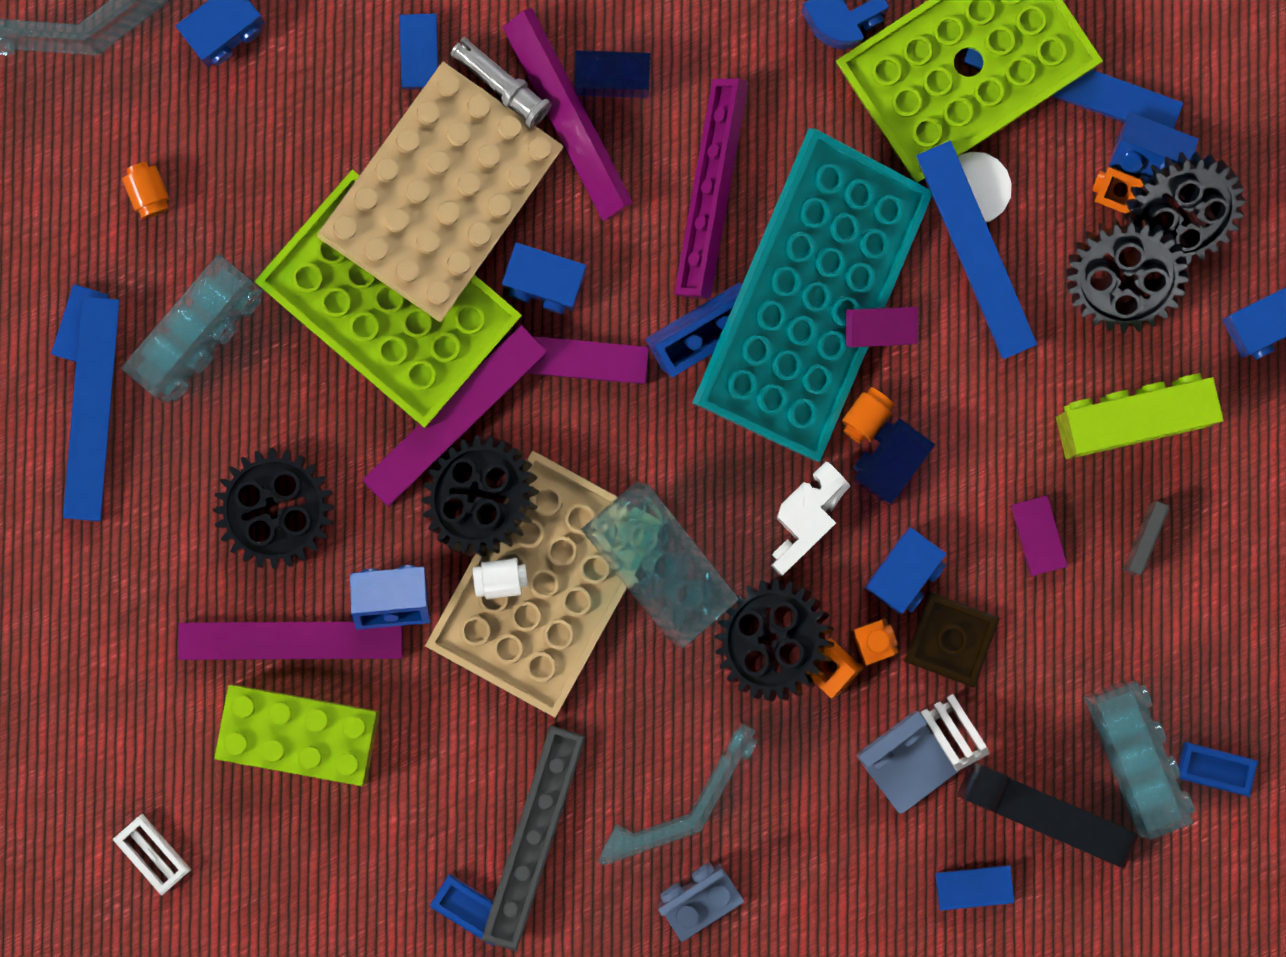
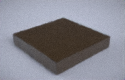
(951, 639)

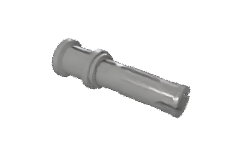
(513, 92)

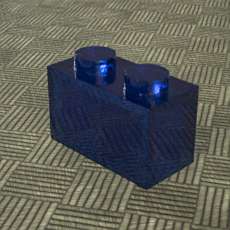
(612, 74)
(893, 461)

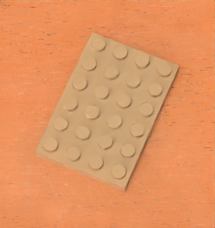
(440, 191)
(545, 636)

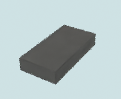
(1146, 538)

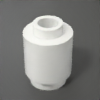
(500, 578)

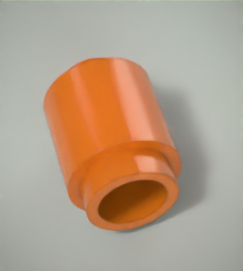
(146, 190)
(867, 416)

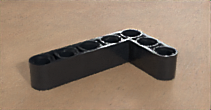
(1047, 814)

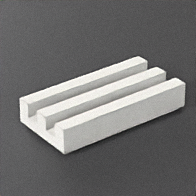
(941, 711)
(172, 877)

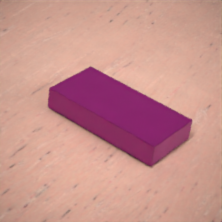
(881, 326)
(1038, 535)

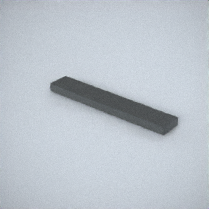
(533, 838)

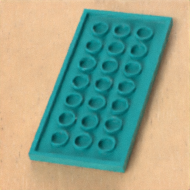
(826, 250)

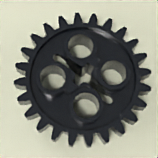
(1207, 183)
(1101, 295)
(488, 463)
(265, 476)
(804, 631)

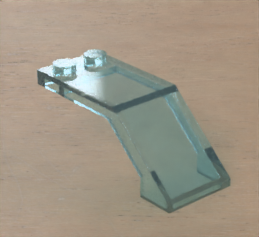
(87, 38)
(625, 843)

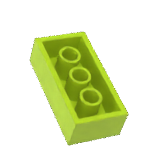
(1138, 418)
(297, 735)

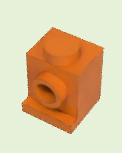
(1105, 187)
(875, 641)
(837, 680)

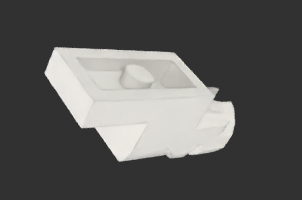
(806, 515)

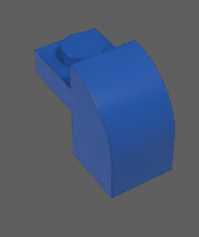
(840, 27)

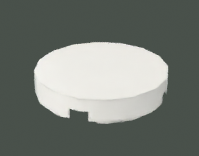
(988, 183)

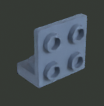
(907, 762)
(699, 901)

